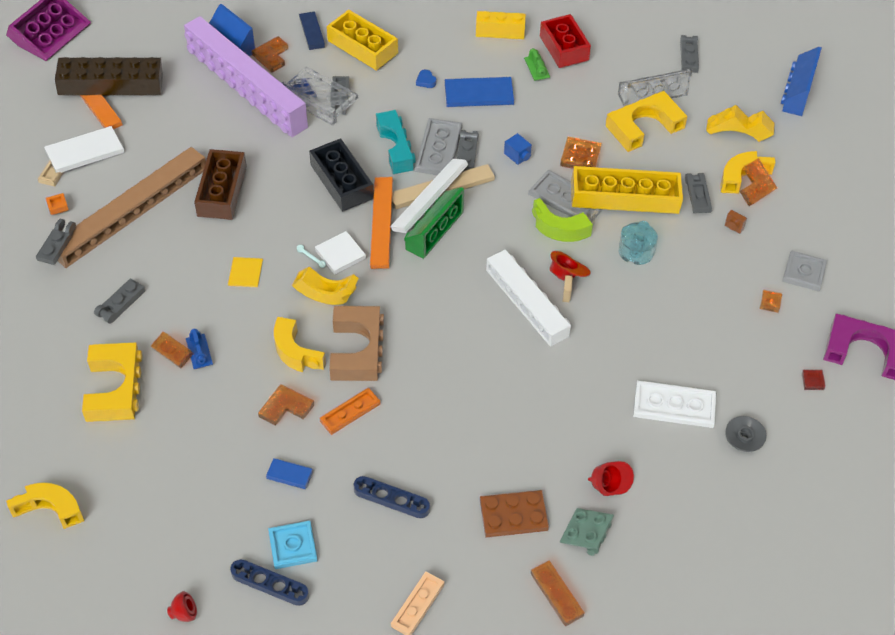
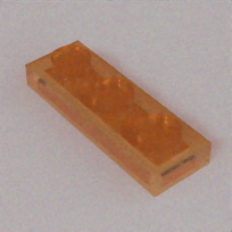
(557, 593)

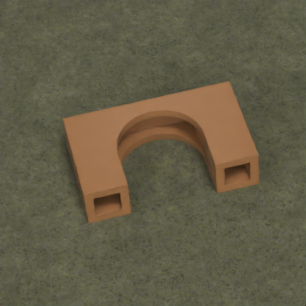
(363, 364)

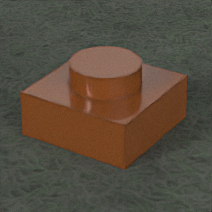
(735, 221)

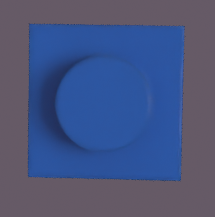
(517, 149)

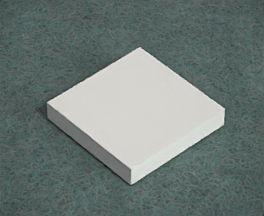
(340, 252)

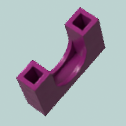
(847, 330)

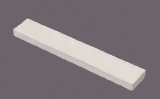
(429, 195)

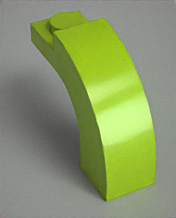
(561, 228)

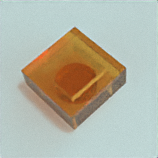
(770, 301)

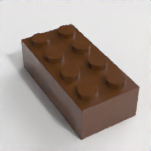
(220, 184)

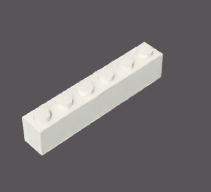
(528, 298)

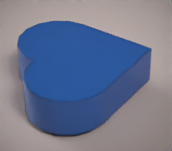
(426, 79)

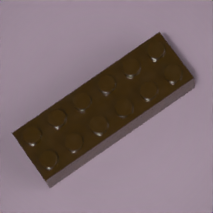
(109, 76)

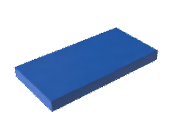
(479, 91)

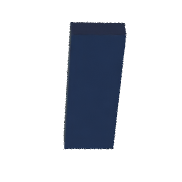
(312, 30)

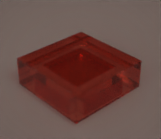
(813, 379)

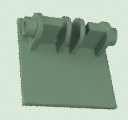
(587, 529)

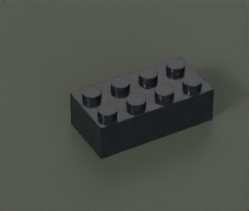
(341, 174)

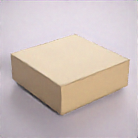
(567, 288)

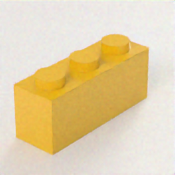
(500, 25)

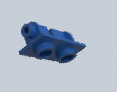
(198, 345)

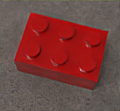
(565, 40)

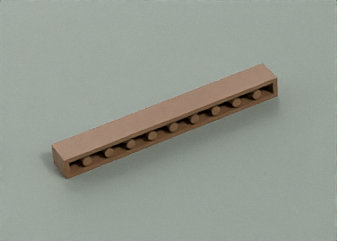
(132, 204)

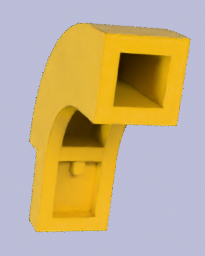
(734, 170)
(322, 289)
(292, 354)
(50, 497)

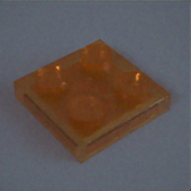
(580, 153)

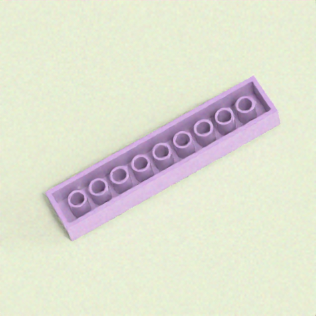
(246, 77)

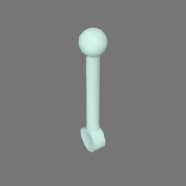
(300, 248)

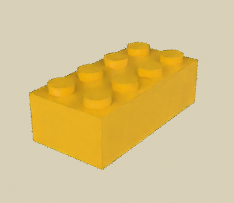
(362, 39)

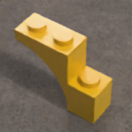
(734, 119)

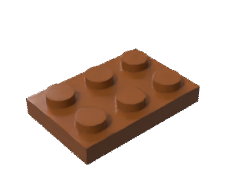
(513, 513)

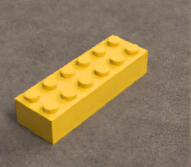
(626, 189)

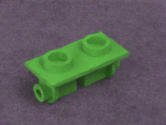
(536, 65)

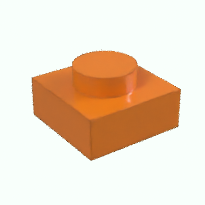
(57, 204)

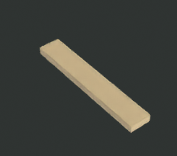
(466, 179)

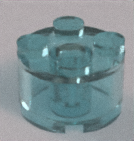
(638, 243)

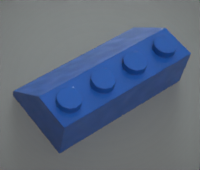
(800, 82)

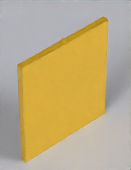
(245, 272)

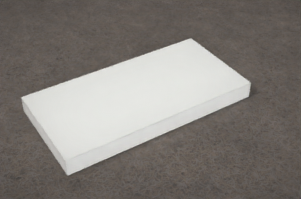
(84, 149)
(675, 404)

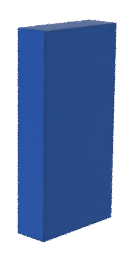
(289, 473)

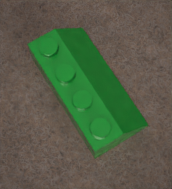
(435, 223)

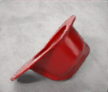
(565, 265)
(612, 478)

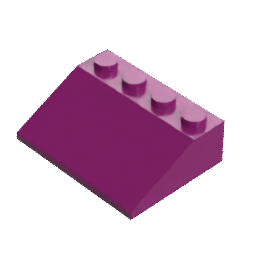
(47, 27)

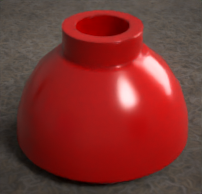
(182, 607)

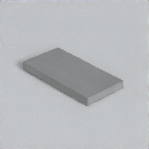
(438, 146)
(556, 192)

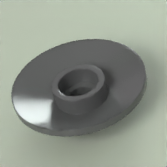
(746, 427)

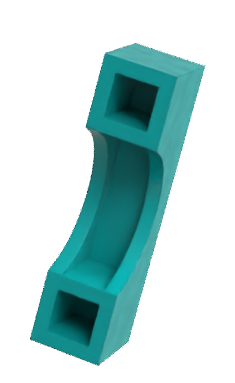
(390, 127)

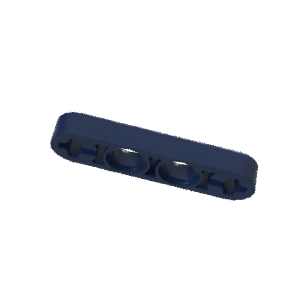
(393, 494)
(267, 585)

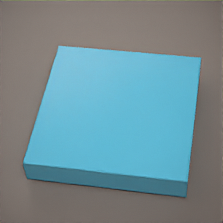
(292, 544)

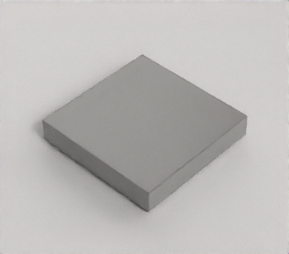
(805, 270)

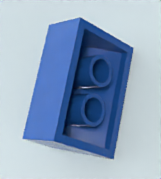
(233, 29)

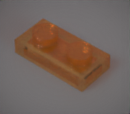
(172, 350)

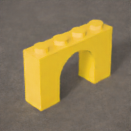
(657, 106)
(121, 402)

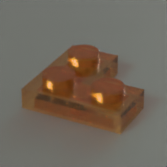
(269, 54)
(761, 182)
(285, 400)

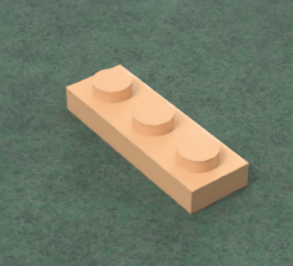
(417, 604)

